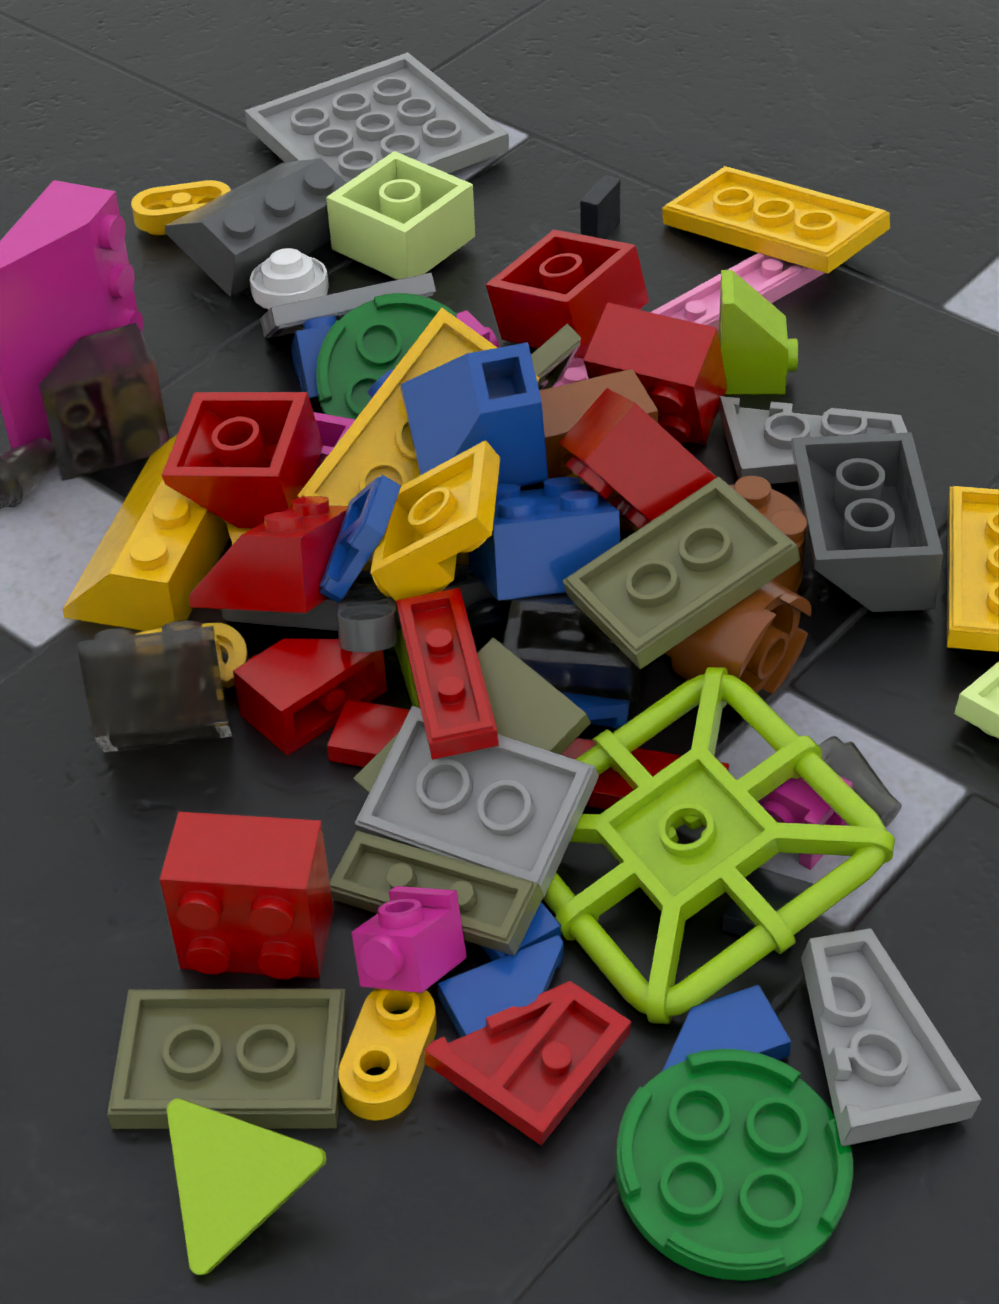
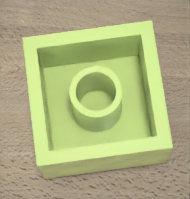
(401, 216)

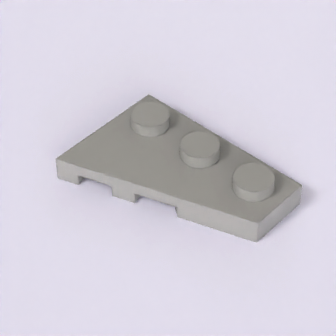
(762, 438)
(878, 1045)

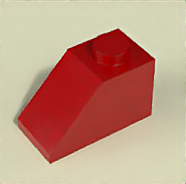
(301, 688)

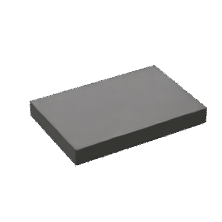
(290, 317)
(486, 807)

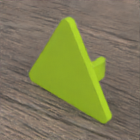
(231, 1178)

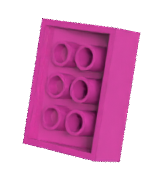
(59, 281)

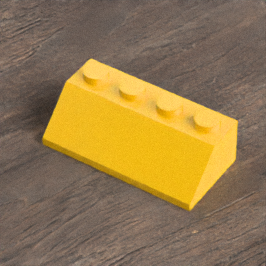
(149, 556)

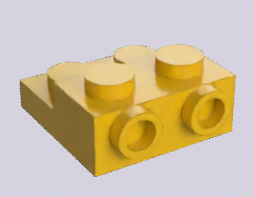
(434, 520)

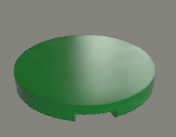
(367, 346)
(732, 1165)

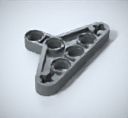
(364, 616)

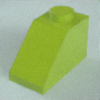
(753, 340)

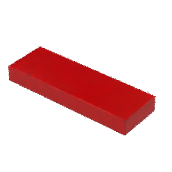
(447, 674)

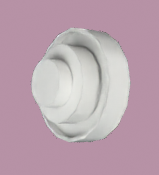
(288, 278)

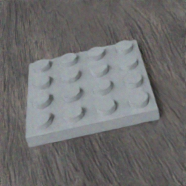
(375, 112)

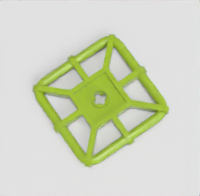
(733, 845)

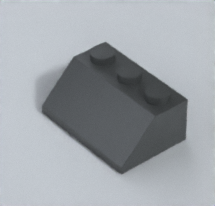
(257, 218)
(870, 518)

